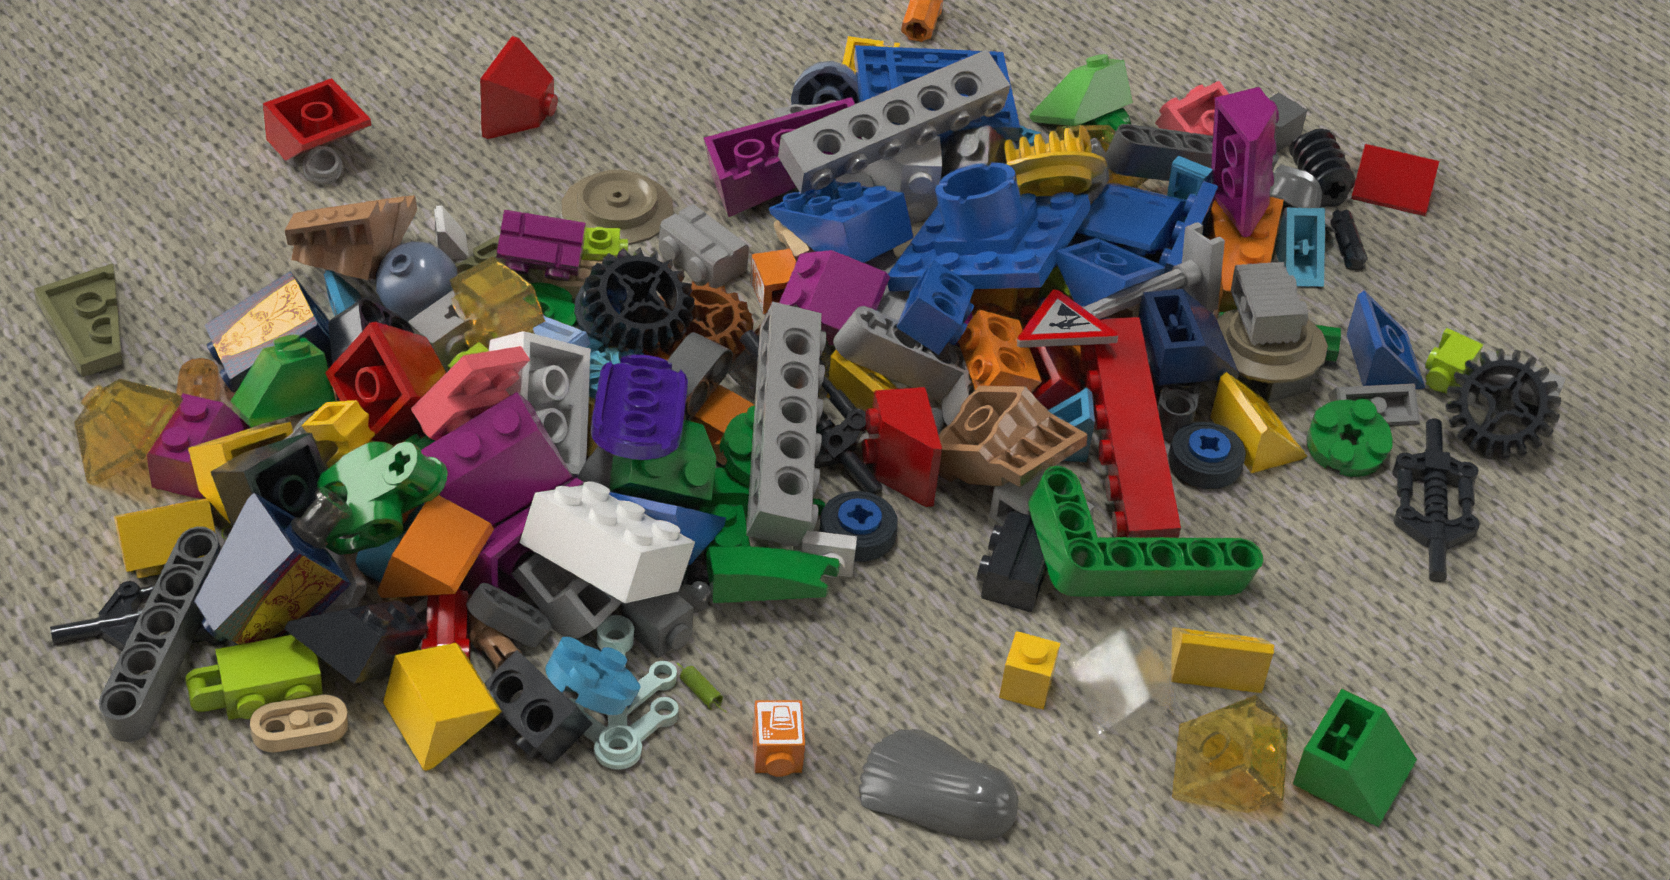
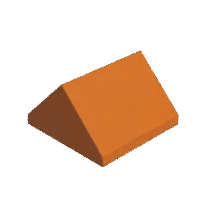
(435, 551)

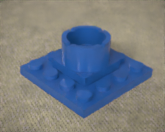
(889, 67)
(991, 231)

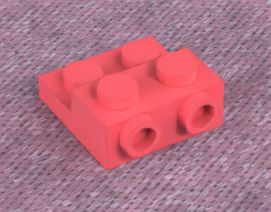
(1193, 112)
(469, 390)

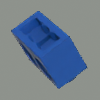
(937, 308)

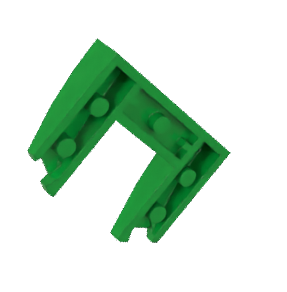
(756, 573)

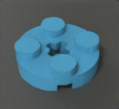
(594, 674)

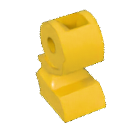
(341, 423)

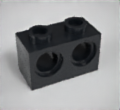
(534, 707)

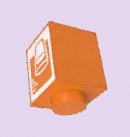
(771, 275)
(778, 737)

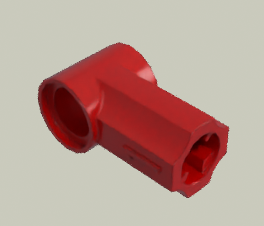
(447, 621)

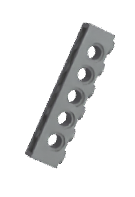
(906, 104)
(785, 425)

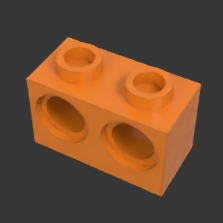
(993, 353)

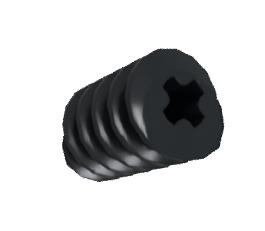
(1322, 157)

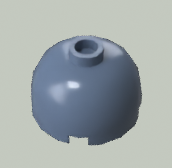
(825, 83)
(414, 278)

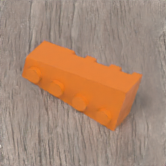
(1240, 249)

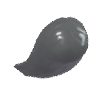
(937, 787)

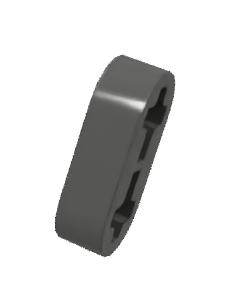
(508, 615)

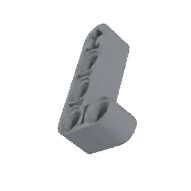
(876, 344)

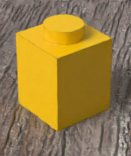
(1029, 670)

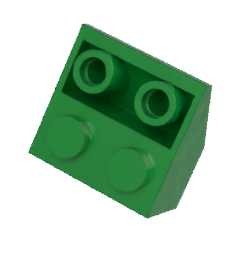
(1356, 759)

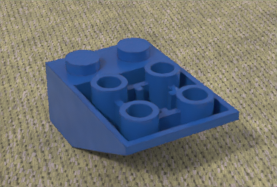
(1133, 218)
(847, 219)

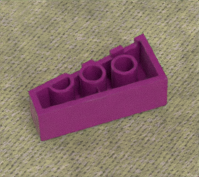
(747, 159)

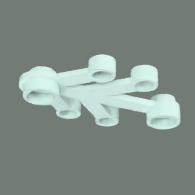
(618, 732)

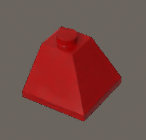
(515, 92)

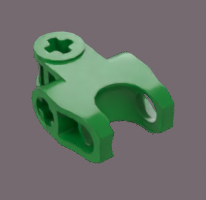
(379, 488)

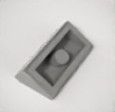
(1393, 402)

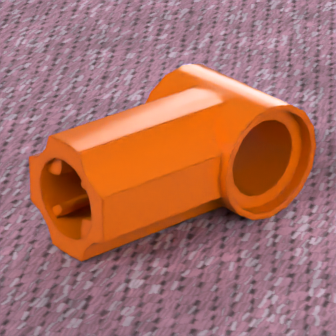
(921, 19)

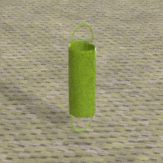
(700, 686)

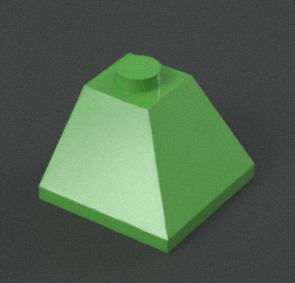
(1086, 93)

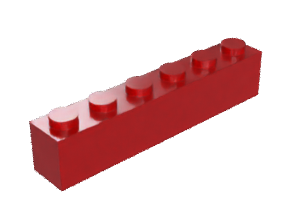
(1131, 435)

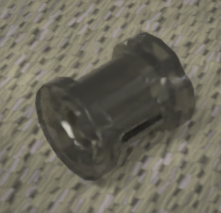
(321, 518)

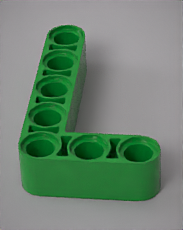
(1123, 566)

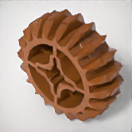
(718, 318)

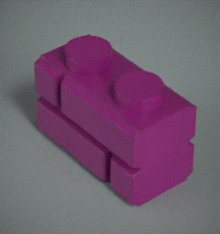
(541, 244)

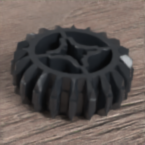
(628, 281)
(1519, 412)

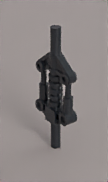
(837, 441)
(1436, 471)
(117, 620)

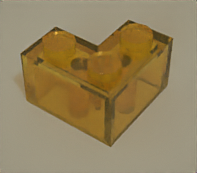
(494, 302)

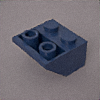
(1183, 339)

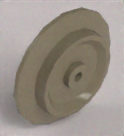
(619, 201)
(1276, 361)

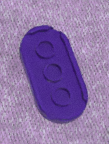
(639, 407)

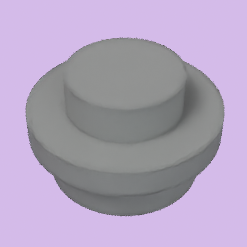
(322, 165)

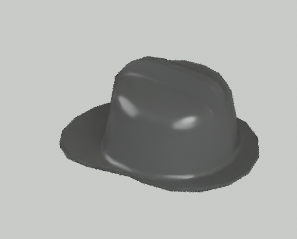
(1297, 189)

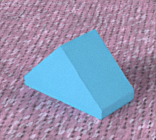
(1302, 245)

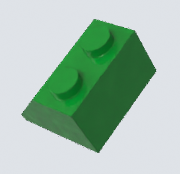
(283, 382)
(676, 479)

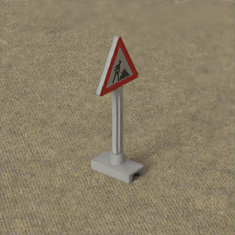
(1065, 322)

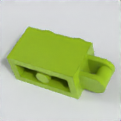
(255, 676)

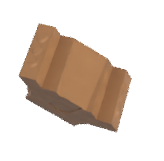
(350, 236)
(1005, 438)

